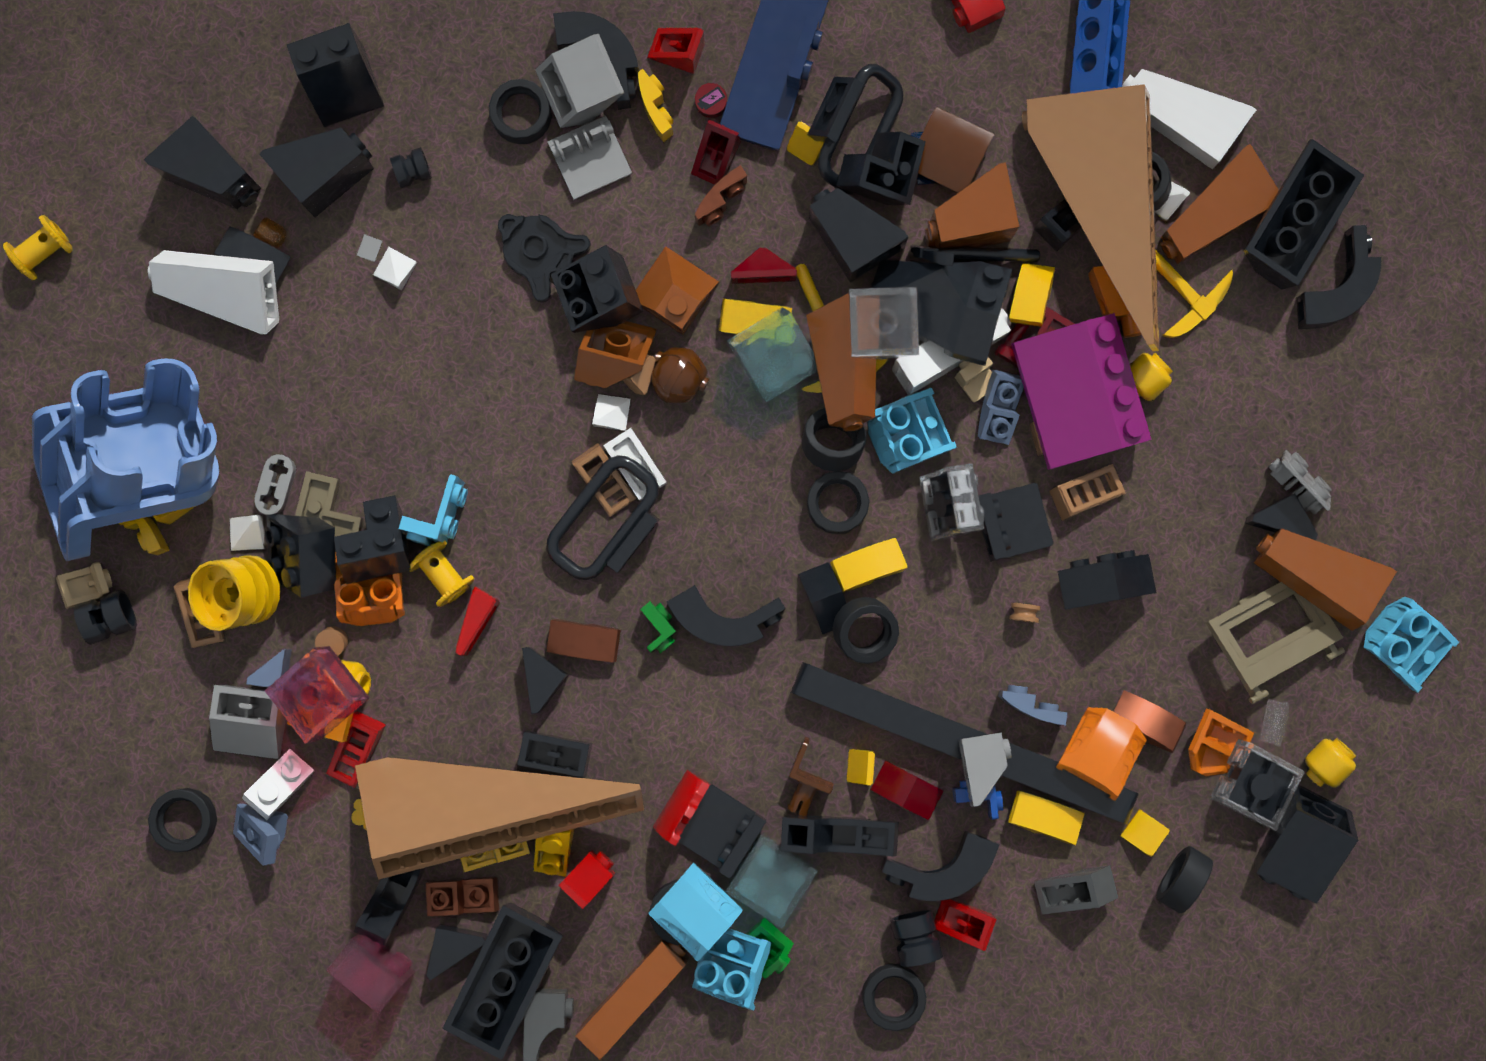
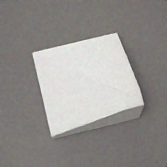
(1175, 198)
(395, 268)
(611, 412)
(247, 533)

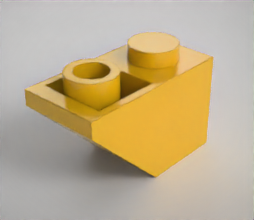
(553, 853)

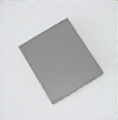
(369, 248)

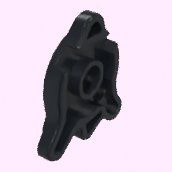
(538, 248)

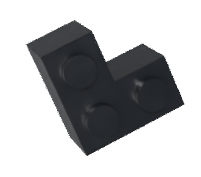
(886, 174)
(379, 549)
(1110, 579)

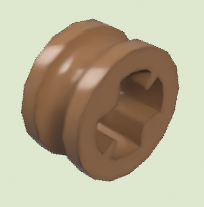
(1025, 612)

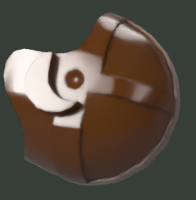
(678, 375)

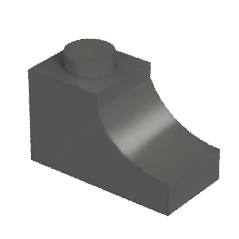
(1076, 890)
(545, 1013)

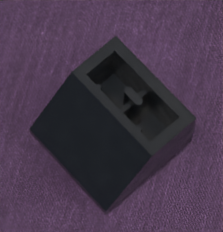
(597, 291)
(301, 553)
(553, 755)

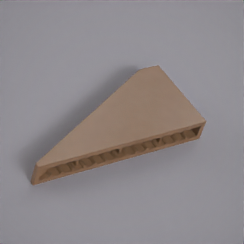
(1103, 165)
(445, 812)

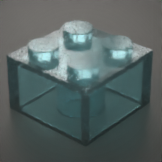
(774, 354)
(771, 880)

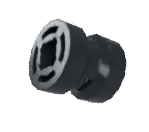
(413, 167)

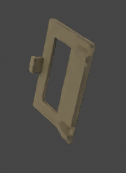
(1282, 654)

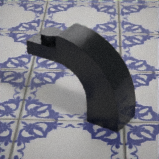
(576, 26)
(1362, 274)
(712, 628)
(839, 834)
(955, 878)
(388, 906)

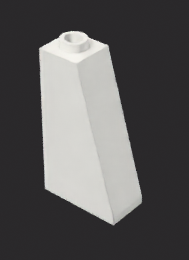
(1192, 116)
(220, 286)
(932, 362)

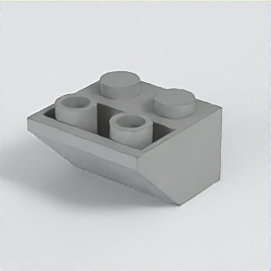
(579, 82)
(245, 722)

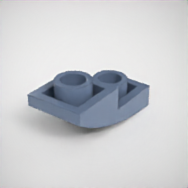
(999, 406)
(1021, 701)

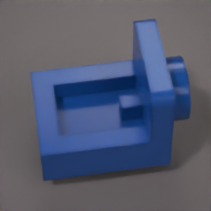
(994, 799)

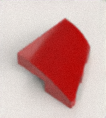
(681, 807)

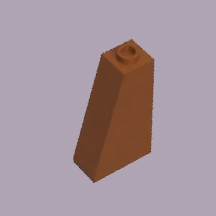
(1228, 203)
(845, 381)
(1326, 576)
(631, 998)

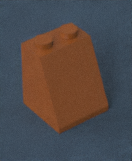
(976, 215)

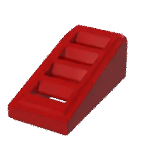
(477, 616)
(368, 725)

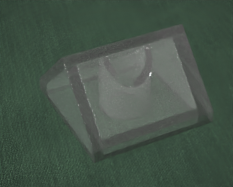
(883, 322)

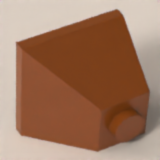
(675, 290)
(613, 353)

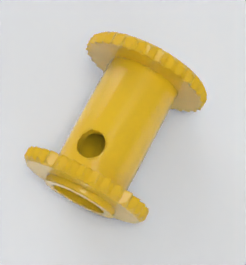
(37, 247)
(443, 576)

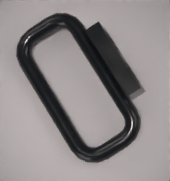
(838, 108)
(628, 536)

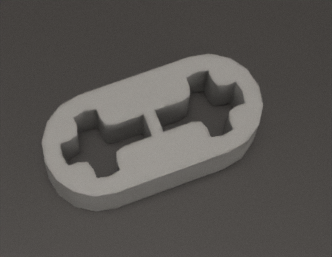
(267, 482)

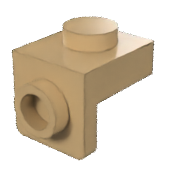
(974, 379)
(84, 585)

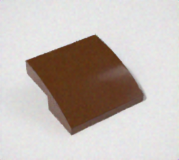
(952, 149)

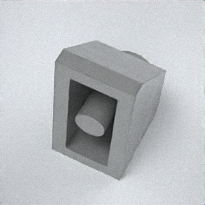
(983, 764)

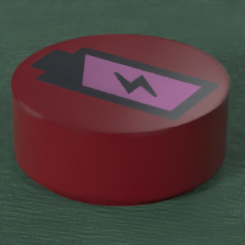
(710, 100)

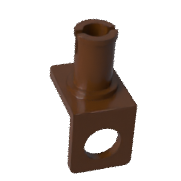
(807, 784)

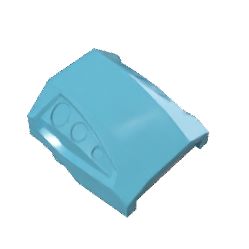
(916, 428)
(1408, 641)
(696, 912)
(737, 968)

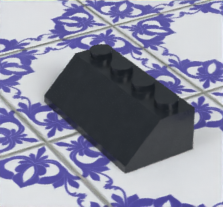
(1301, 216)
(503, 980)

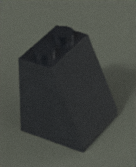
(336, 74)
(201, 164)
(320, 167)
(854, 232)
(1307, 845)

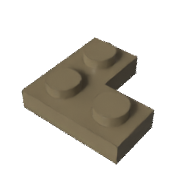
(318, 501)

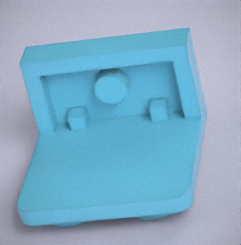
(445, 524)

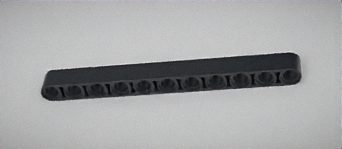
(944, 734)

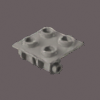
(589, 157)
(1317, 490)

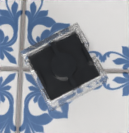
(952, 502)
(1257, 785)

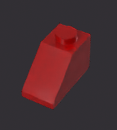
(588, 878)

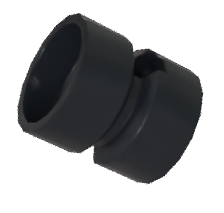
(99, 619)
(916, 938)

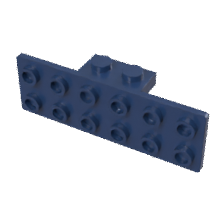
(773, 69)

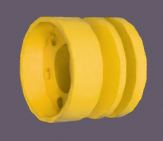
(233, 592)

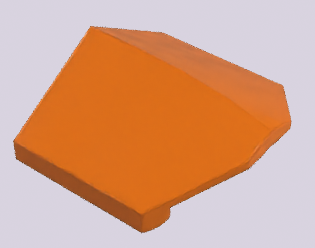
(1215, 743)

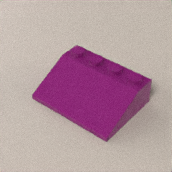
(1081, 391)

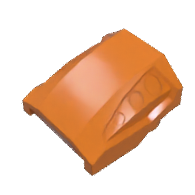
(362, 602)
(1103, 750)

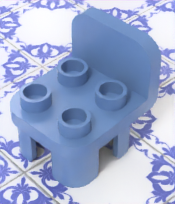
(123, 453)

